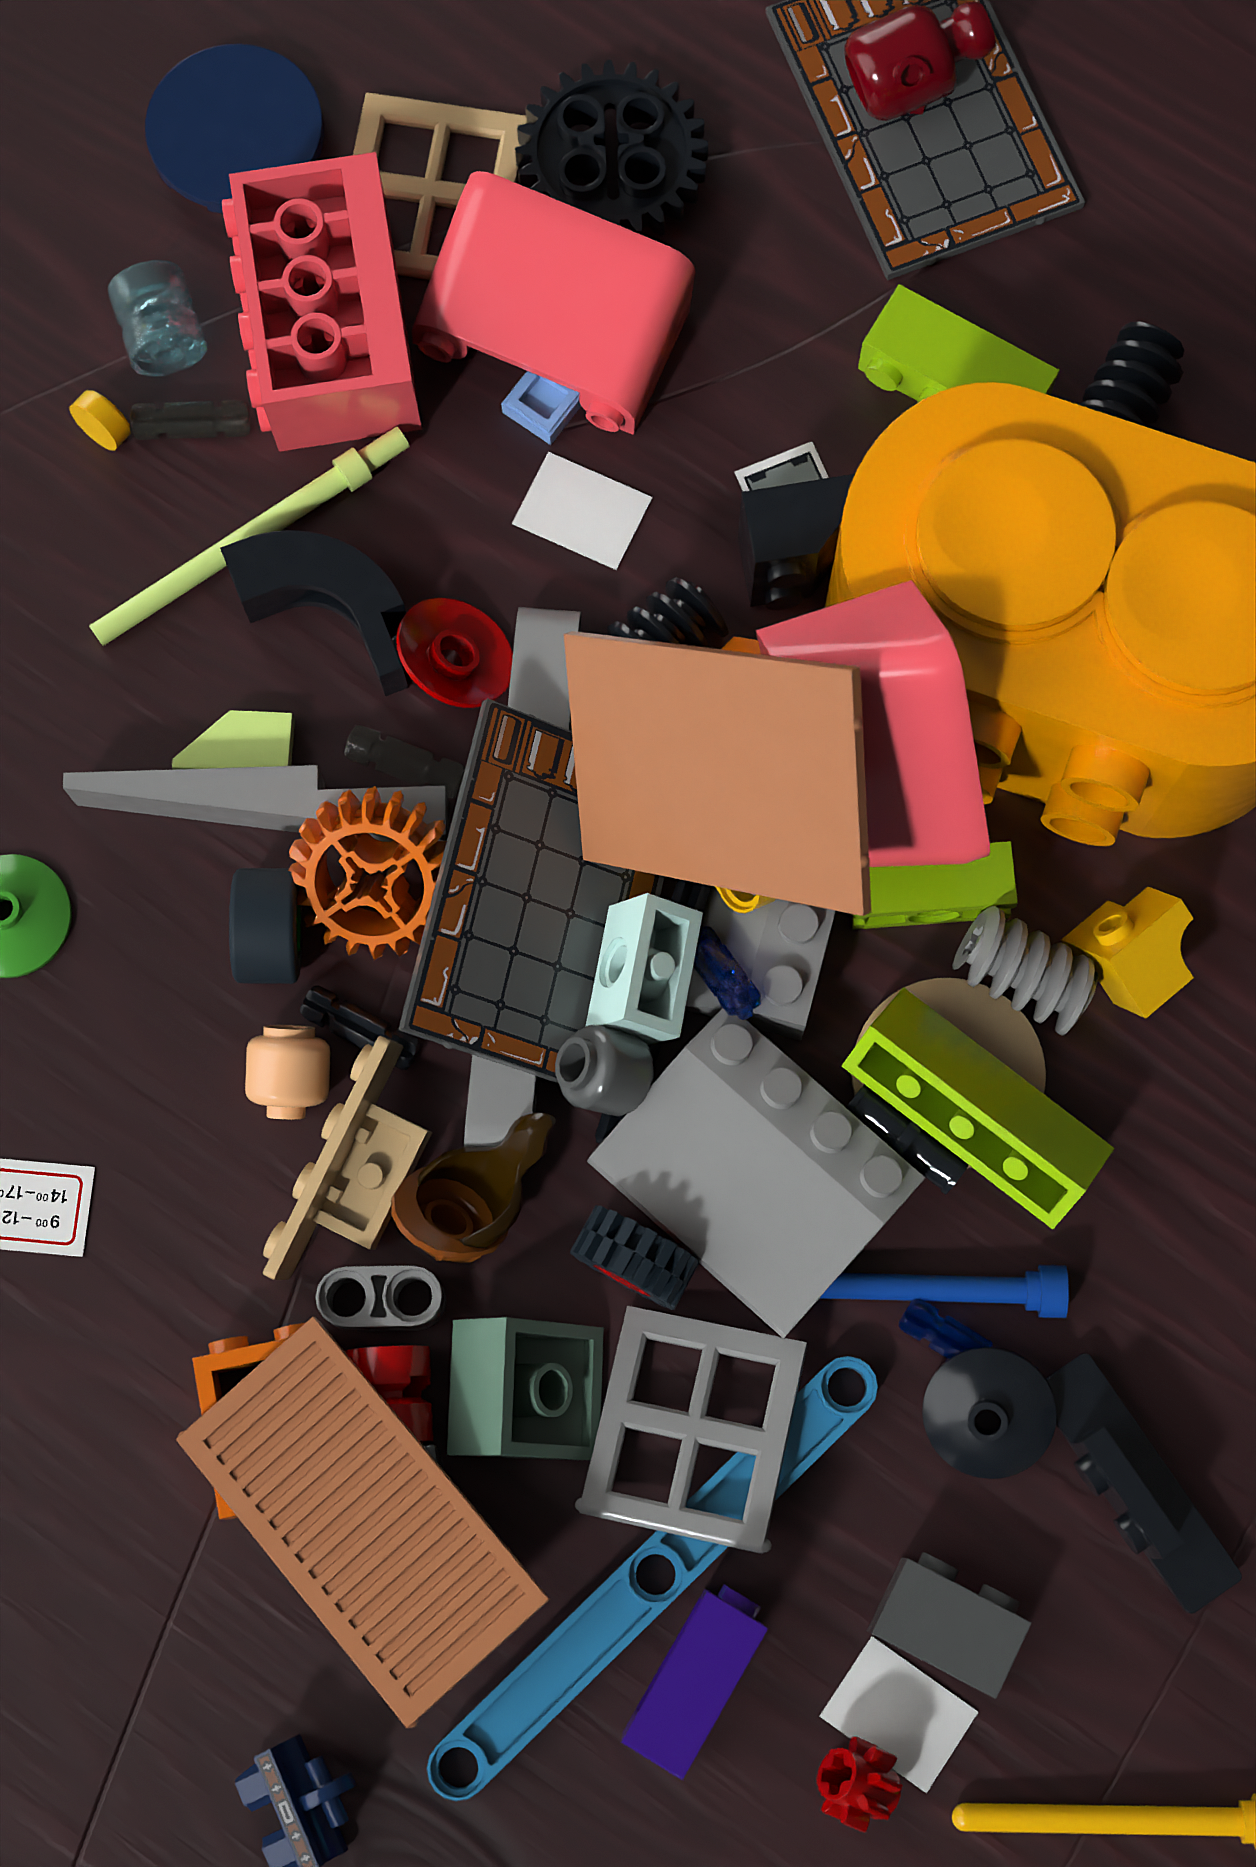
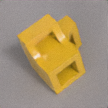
(1136, 949)

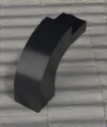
(316, 570)

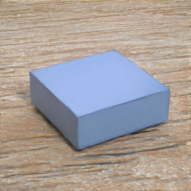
(541, 406)

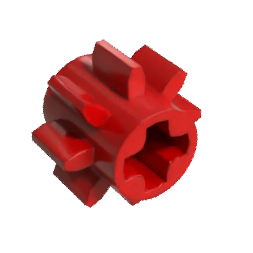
(859, 1784)

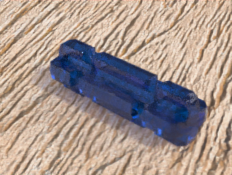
(725, 976)
(945, 1335)

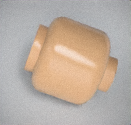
(287, 1070)

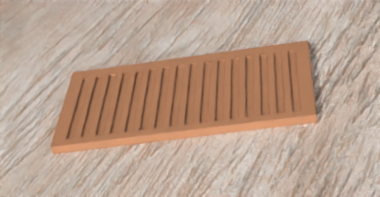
(362, 1521)

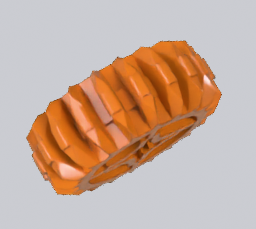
(348, 830)

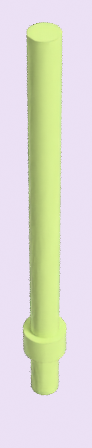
(349, 471)

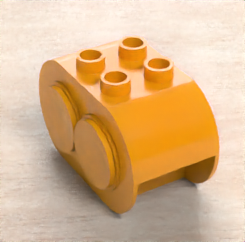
(1088, 596)

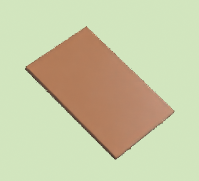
(721, 768)

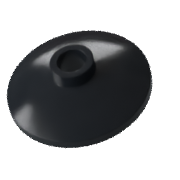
(992, 1381)

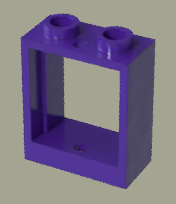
(695, 1680)

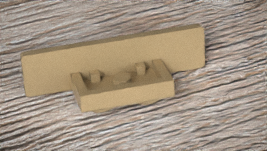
(357, 1170)

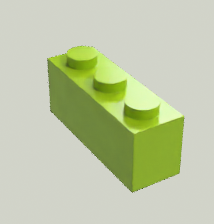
(930, 350)

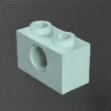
(645, 968)

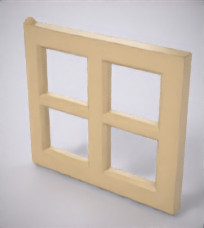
(431, 190)

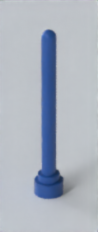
(1039, 1290)

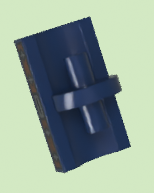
(304, 1802)

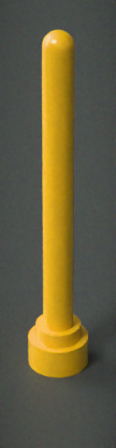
(1109, 1819)

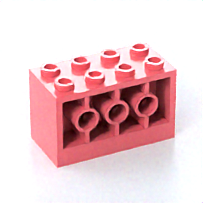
(320, 302)

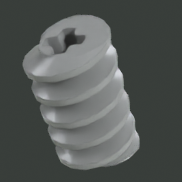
(1029, 967)

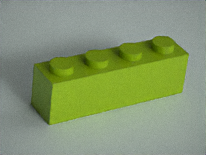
(978, 1108)

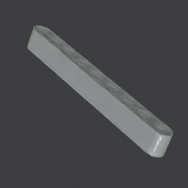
(538, 688)

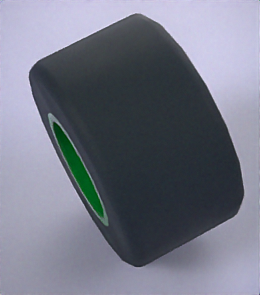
(265, 926)

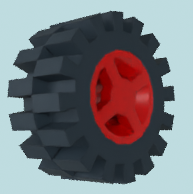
(634, 1257)

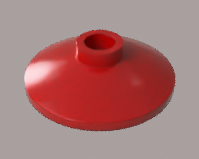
(454, 652)

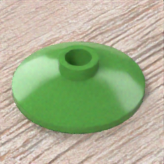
(38, 918)

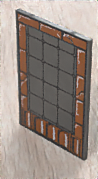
(937, 178)
(514, 903)

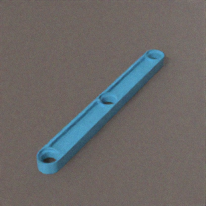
(621, 1609)

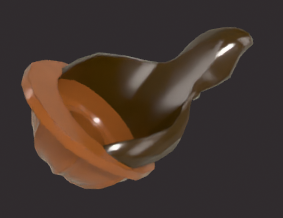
(470, 1194)

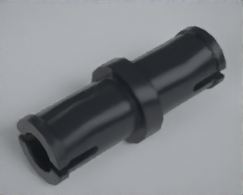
(908, 1139)

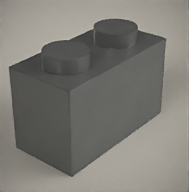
(950, 1625)

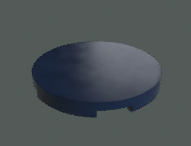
(230, 115)

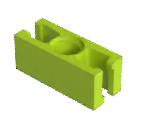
(940, 891)

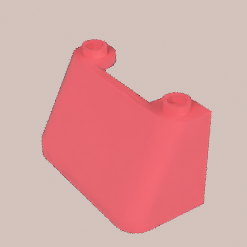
(556, 297)
(915, 722)

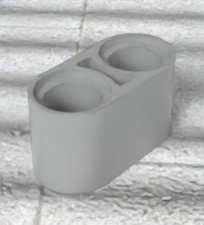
(381, 1305)

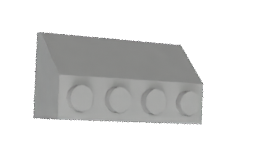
(780, 953)

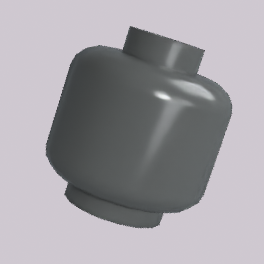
(604, 1070)

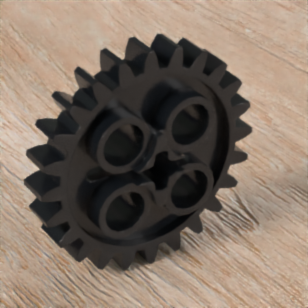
(667, 151)

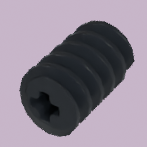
(1136, 374)
(674, 617)

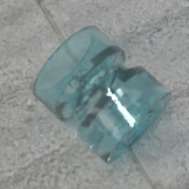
(157, 318)

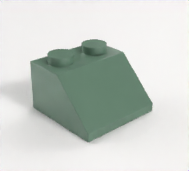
(524, 1389)

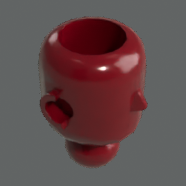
(912, 57)

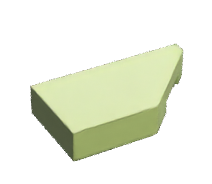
(241, 741)

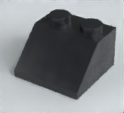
(790, 539)

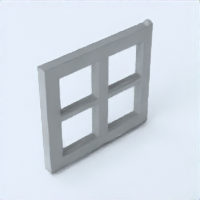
(694, 1429)

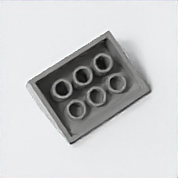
(755, 1170)

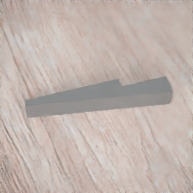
(236, 796)

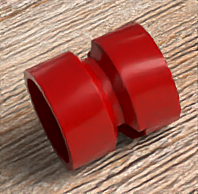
(400, 1378)

